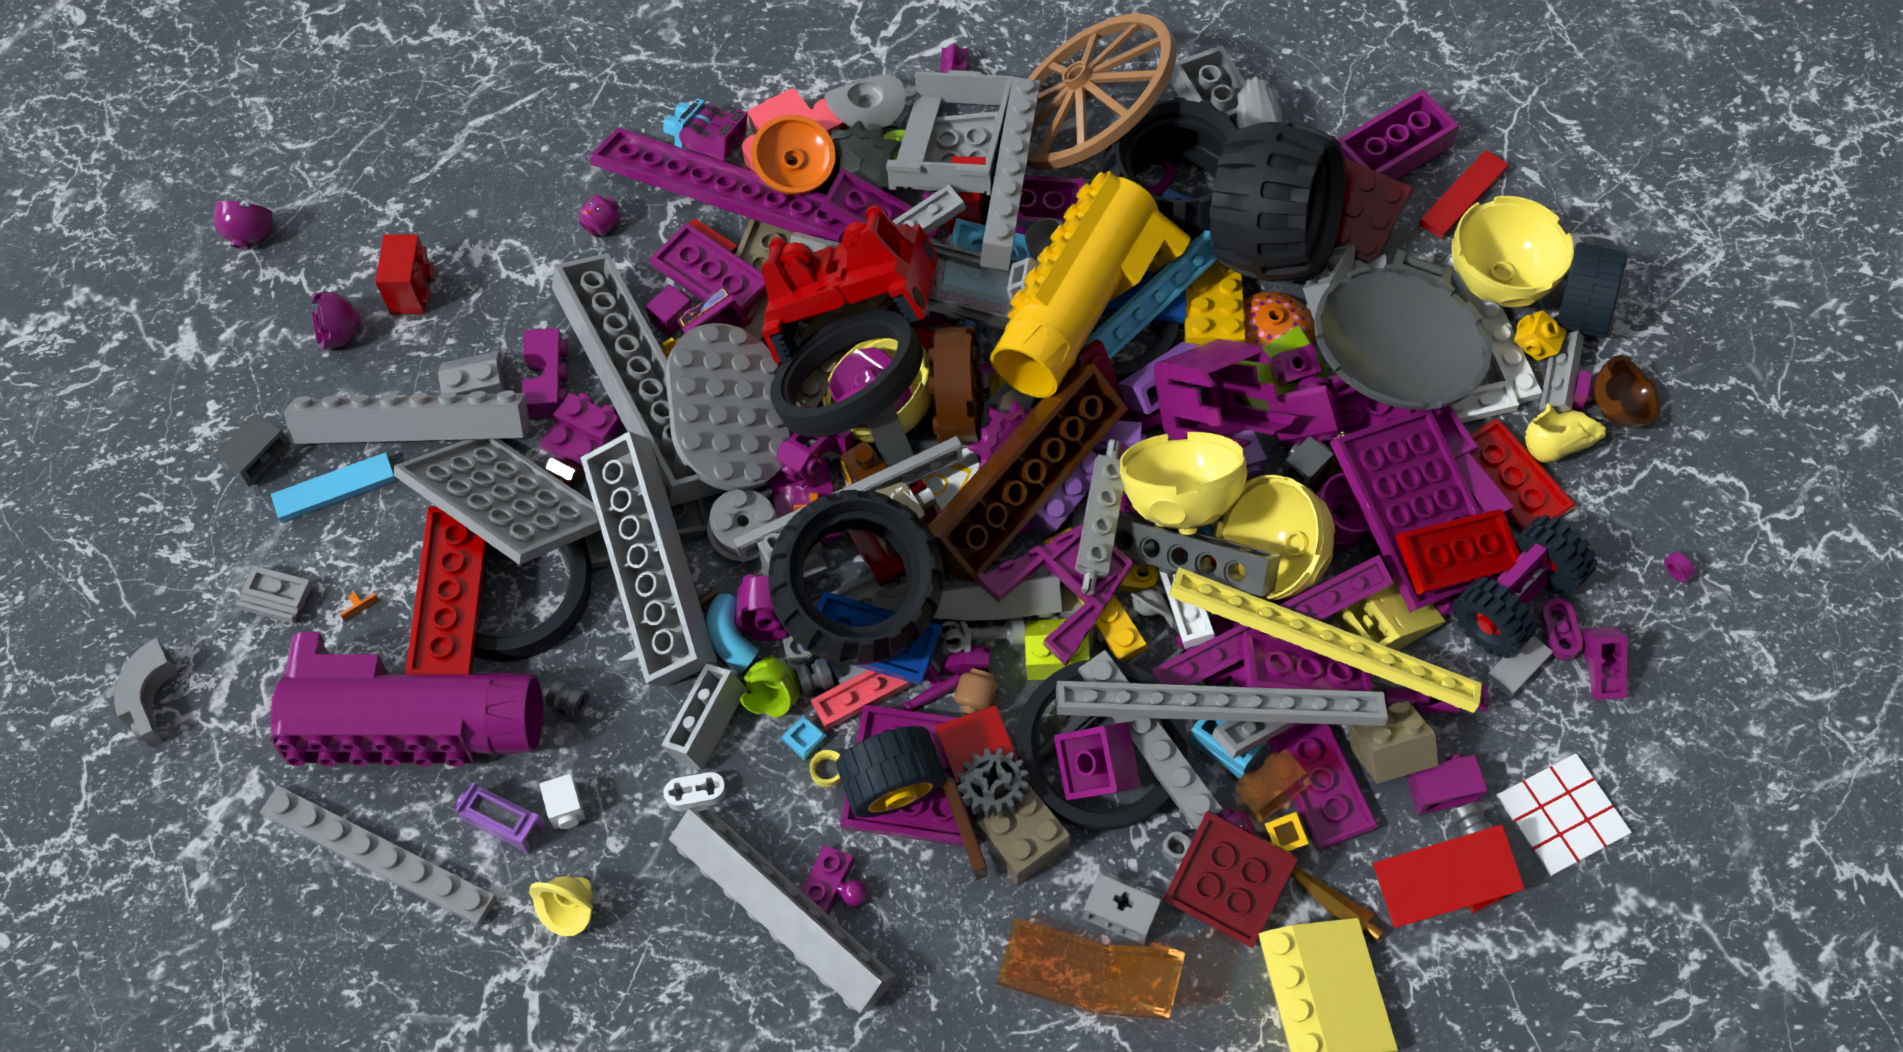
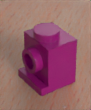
(1305, 363)

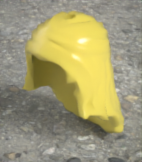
(1560, 434)

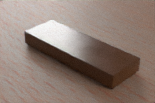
(965, 829)

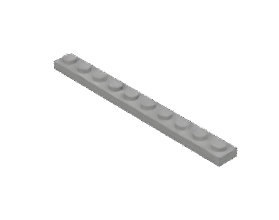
(1221, 703)

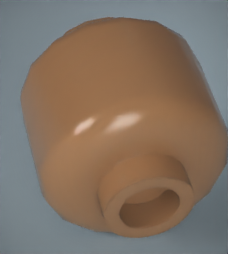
(976, 691)

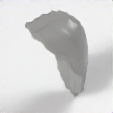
(1257, 104)

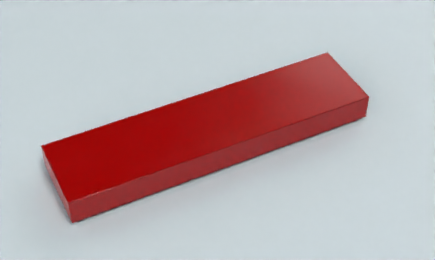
(1463, 194)

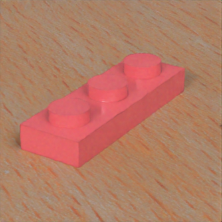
(849, 697)

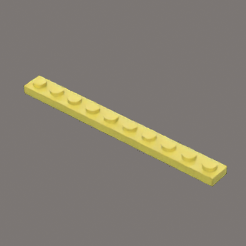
(1326, 640)

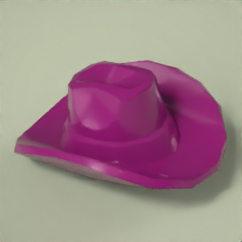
(860, 369)

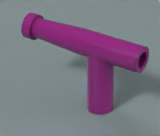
(938, 688)

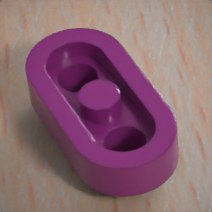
(1561, 631)

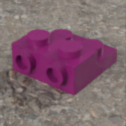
(580, 428)

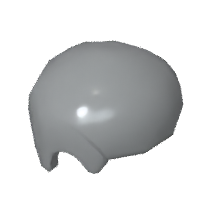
(1039, 235)

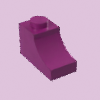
(1606, 660)

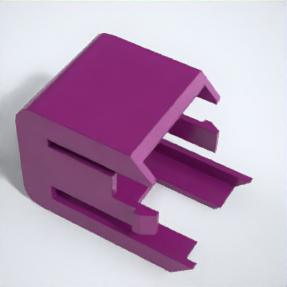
(1217, 370)

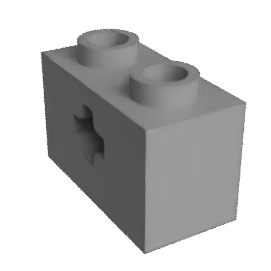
(1134, 920)

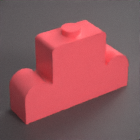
(788, 104)

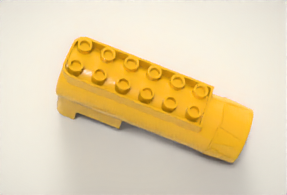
(1093, 259)

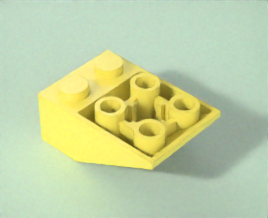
(1387, 620)

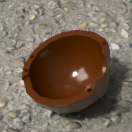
(1626, 394)

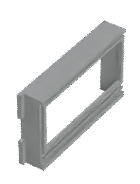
(931, 91)

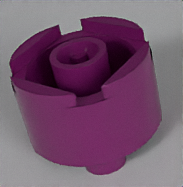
(757, 610)

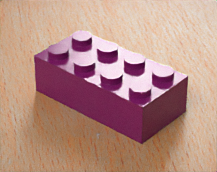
(1402, 137)

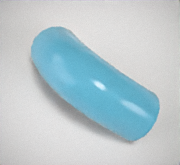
(725, 636)

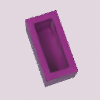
(1447, 785)

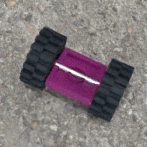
(1548, 559)

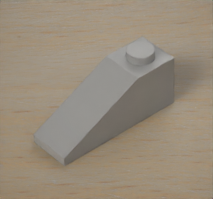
(1337, 268)

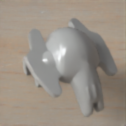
(1148, 604)

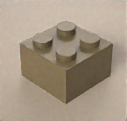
(1398, 747)
(1024, 839)

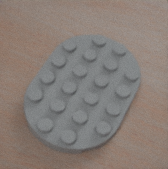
(724, 407)

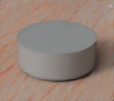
(795, 653)

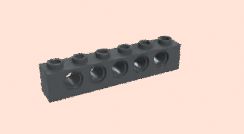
(1259, 565)

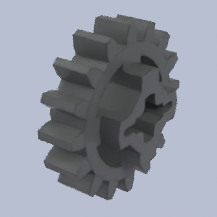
(983, 774)

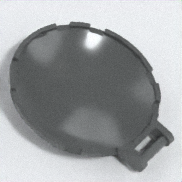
(1403, 334)

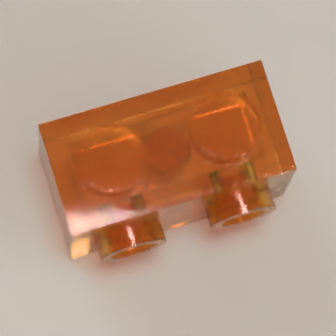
(1272, 784)

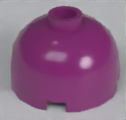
(241, 223)
(334, 319)

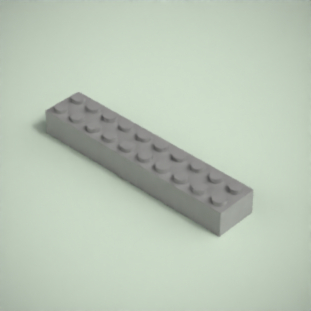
(626, 362)

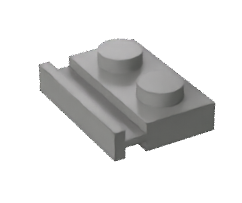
(274, 594)

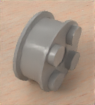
(734, 516)

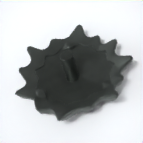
(862, 154)

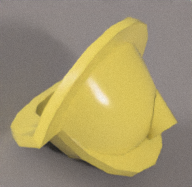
(563, 904)

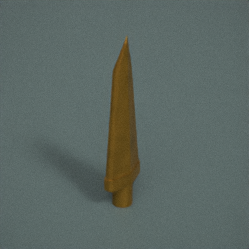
(1337, 904)

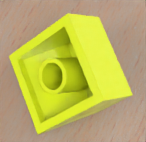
(1039, 660)

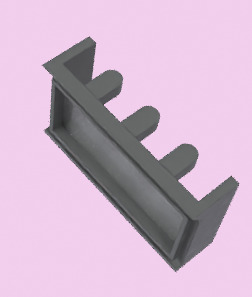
(967, 289)

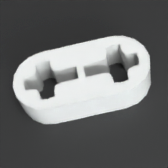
(695, 791)

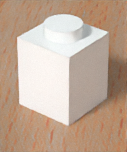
(562, 802)

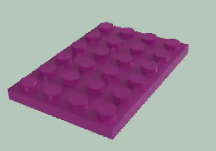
(1404, 483)

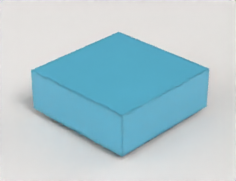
(804, 737)

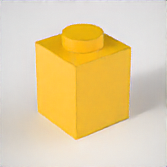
(1287, 832)

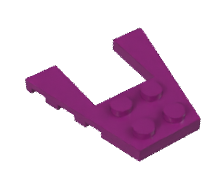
(1061, 560)

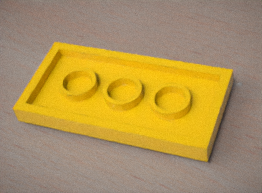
(1215, 306)

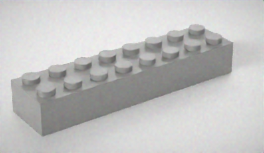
(648, 560)

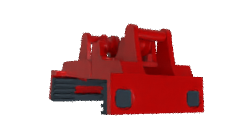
(865, 264)

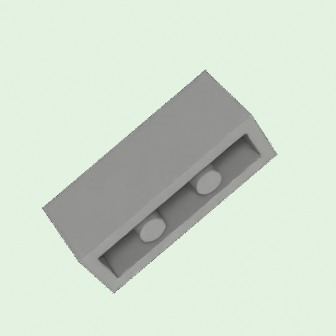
(704, 716)

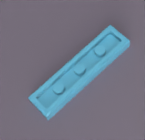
(333, 487)

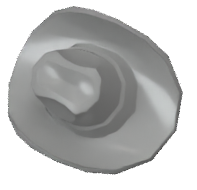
(871, 100)

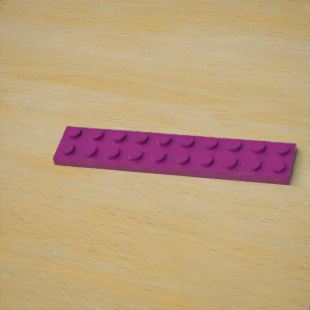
(714, 183)

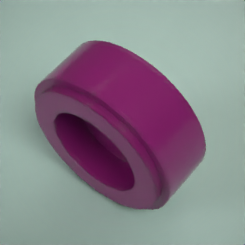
(1679, 567)

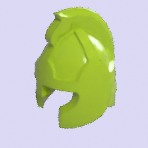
(772, 687)

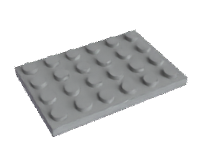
(501, 497)

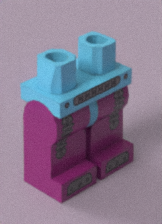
(706, 128)

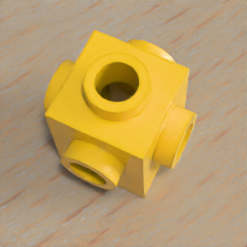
(1539, 335)

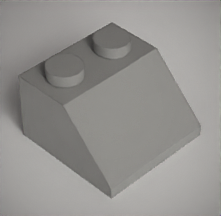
(472, 375)

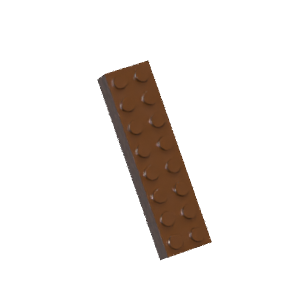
(1025, 471)

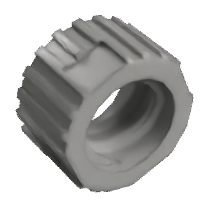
(1175, 837)

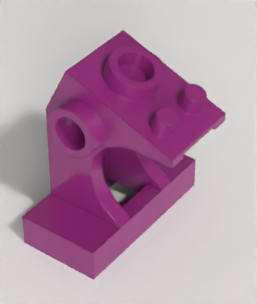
(804, 462)

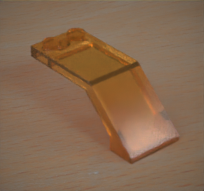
(1091, 974)

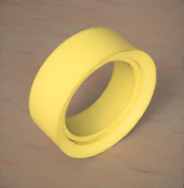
(820, 756)

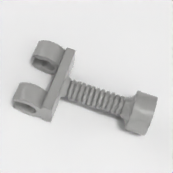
(1013, 632)

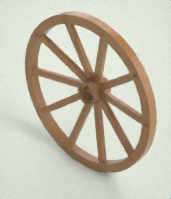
(1084, 79)

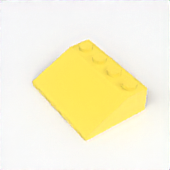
(1326, 988)

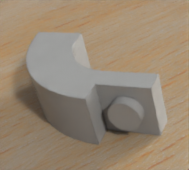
(137, 686)

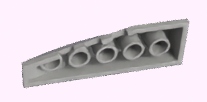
(970, 602)

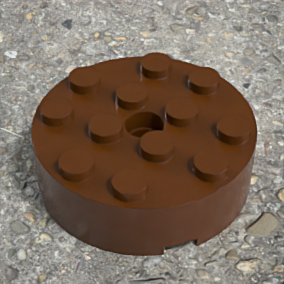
(956, 384)

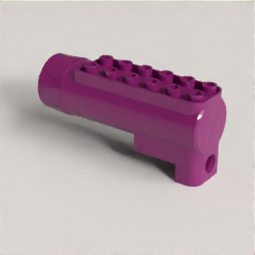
(359, 714)

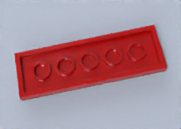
(446, 598)

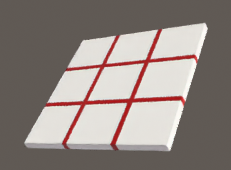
(1563, 814)

